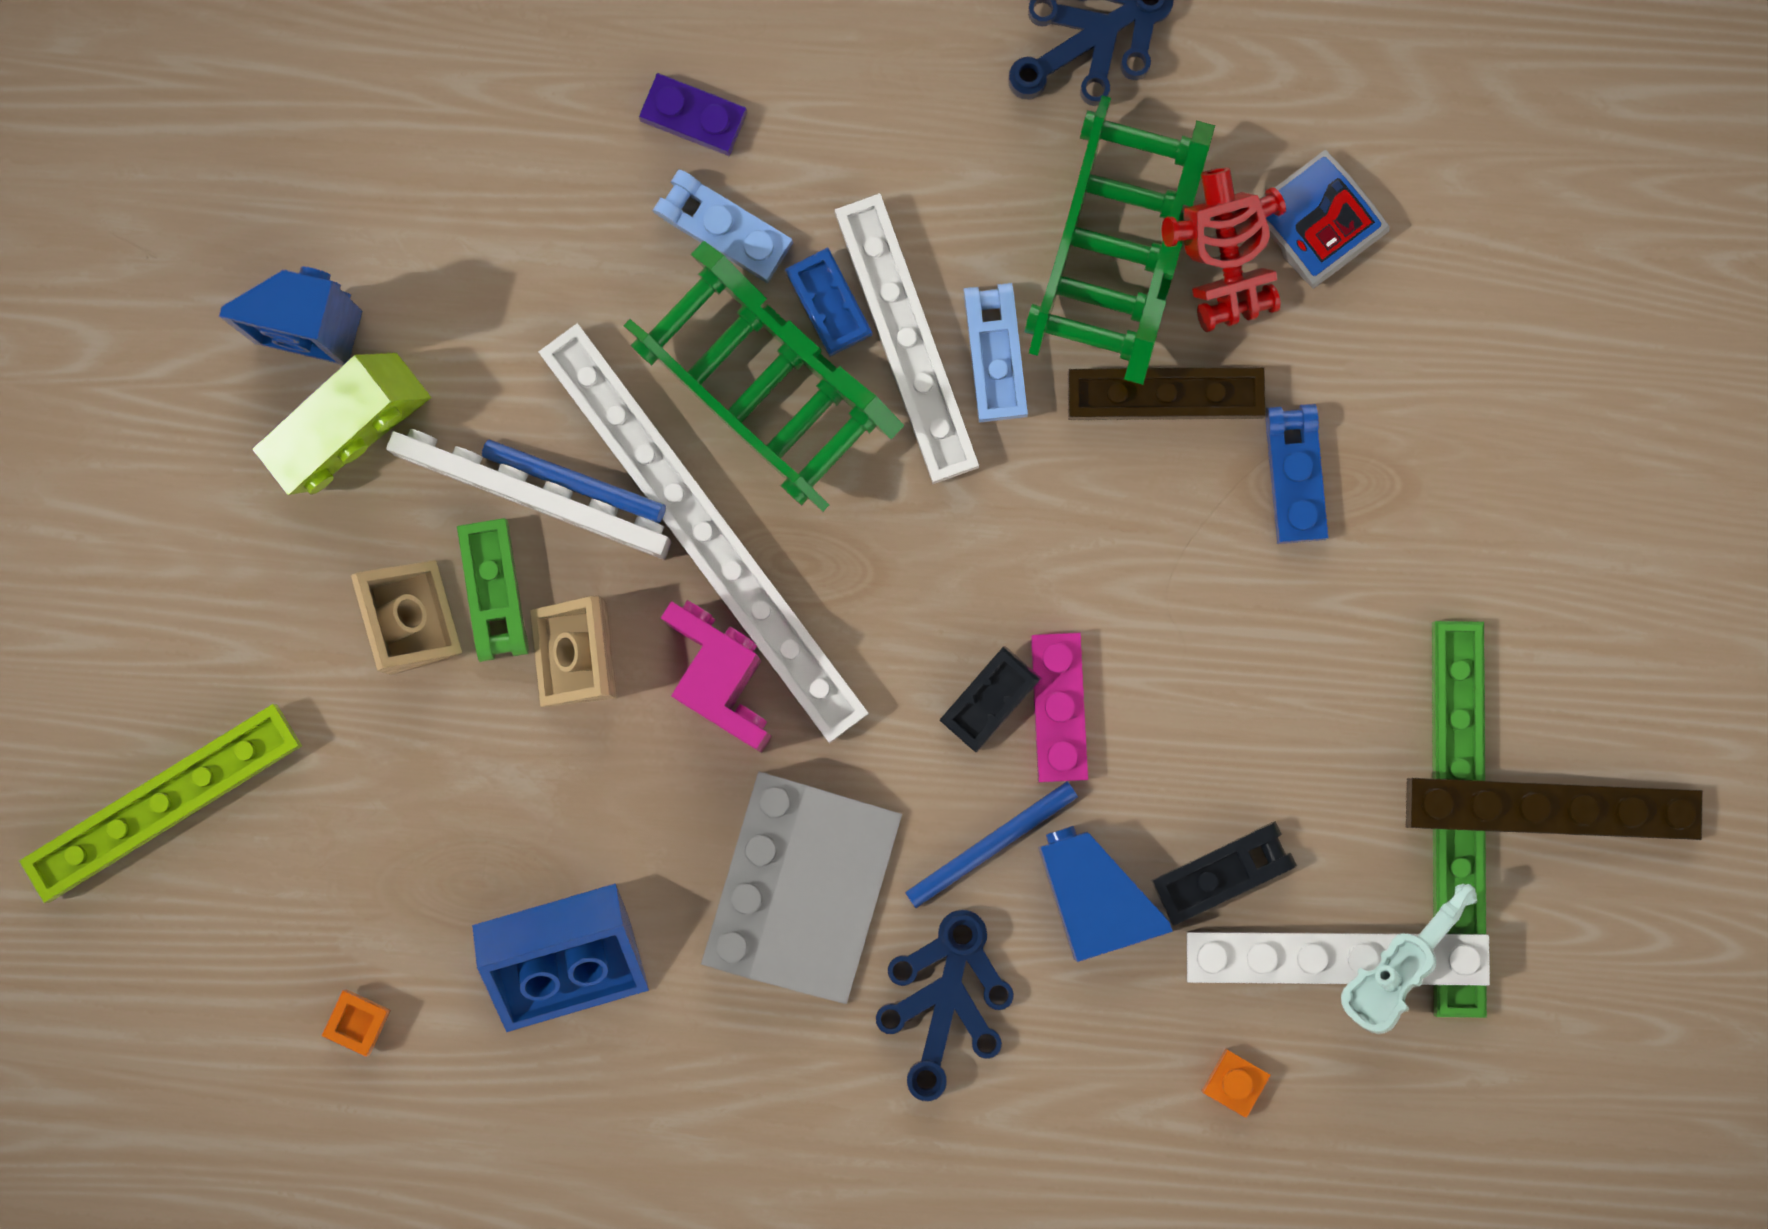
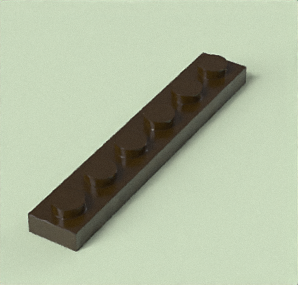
(1553, 809)

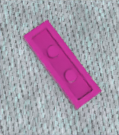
(1059, 708)

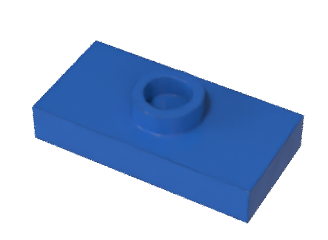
(828, 302)

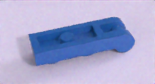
(1296, 475)

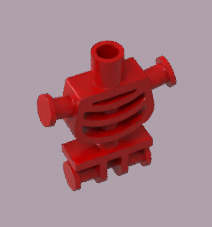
(1251, 226)

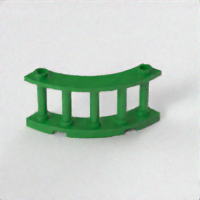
(1158, 258)
(794, 352)

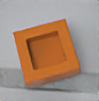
(356, 1023)
(1235, 1083)

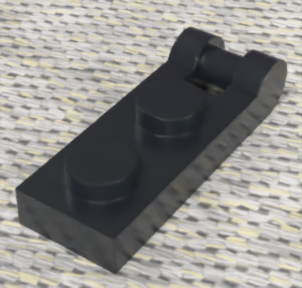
(1222, 874)

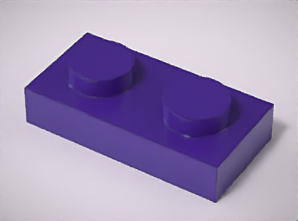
(693, 114)

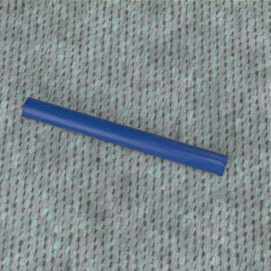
(574, 481)
(991, 844)

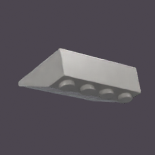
(801, 888)

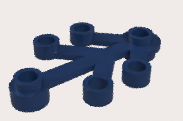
(1097, 31)
(947, 994)

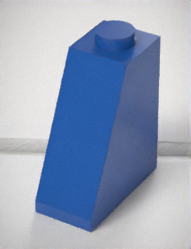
(1096, 897)

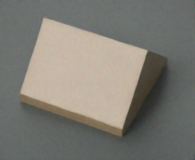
(406, 616)
(573, 652)

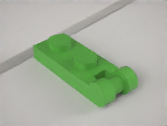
(492, 588)

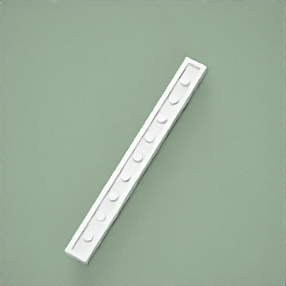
(704, 533)

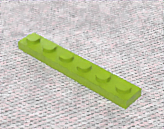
(160, 803)

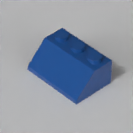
(298, 315)
(559, 958)

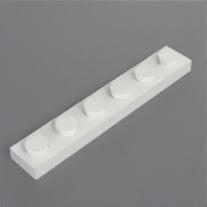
(906, 339)
(511, 485)
(1323, 957)

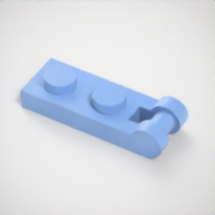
(724, 226)
(995, 354)

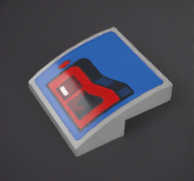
(1324, 220)

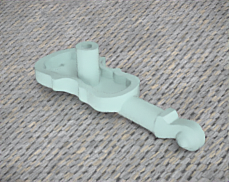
(1379, 995)

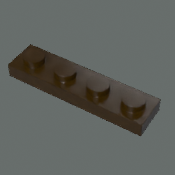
(1167, 394)

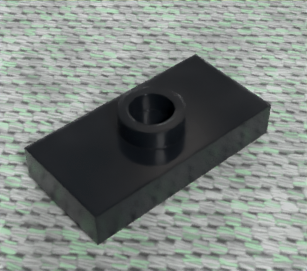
(990, 699)

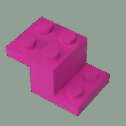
(718, 673)

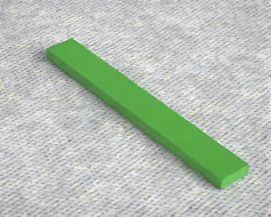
(1459, 755)

